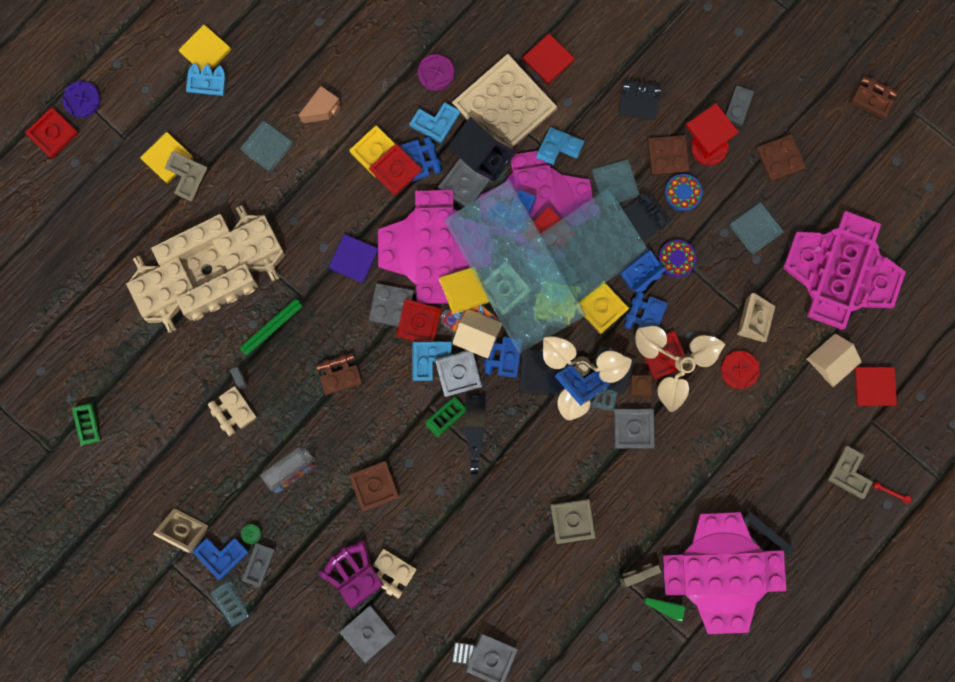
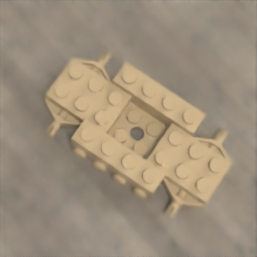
(180, 277)

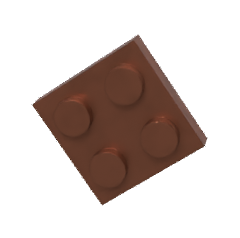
(668, 155)
(780, 158)
(374, 486)

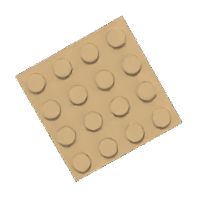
(506, 102)

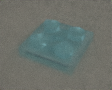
(618, 179)

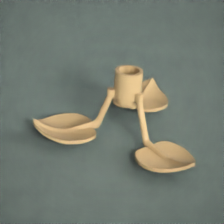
(703, 348)
(559, 352)

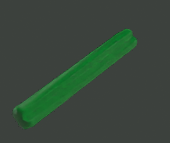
(270, 327)

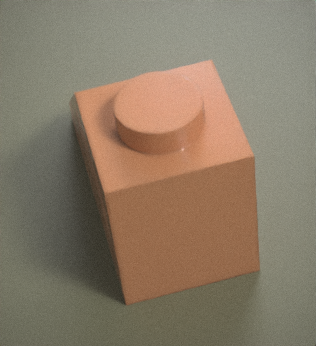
(320, 107)

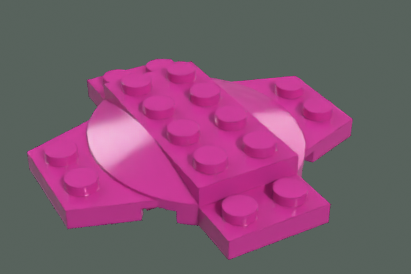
(551, 188)
(423, 246)
(844, 270)
(724, 572)

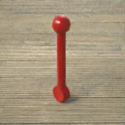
(906, 499)

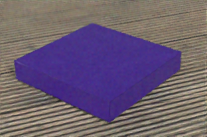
(353, 258)

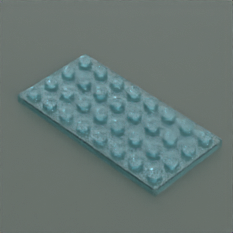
(514, 267)

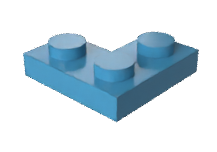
(436, 127)
(556, 142)
(423, 356)

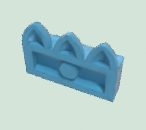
(206, 82)

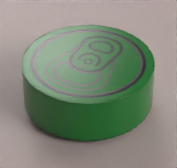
(251, 534)

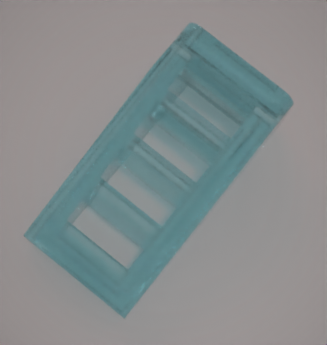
(595, 404)
(228, 587)

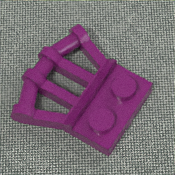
(359, 585)

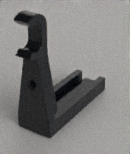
(474, 428)
(766, 531)

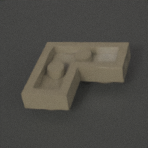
(190, 173)
(845, 473)
(634, 577)

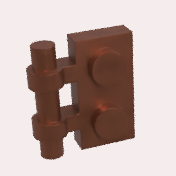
(872, 101)
(341, 379)

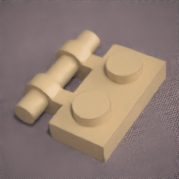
(236, 406)
(395, 568)

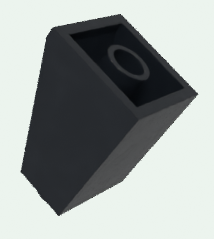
(482, 149)
(537, 376)

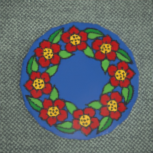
(683, 192)

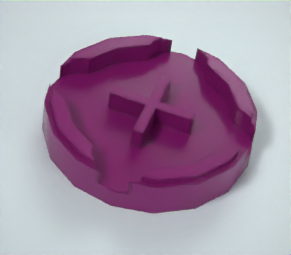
(436, 72)

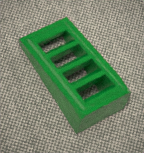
(450, 421)
(79, 425)
(670, 609)

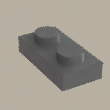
(739, 105)
(258, 565)

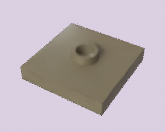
(572, 521)

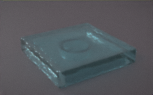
(266, 146)
(756, 228)

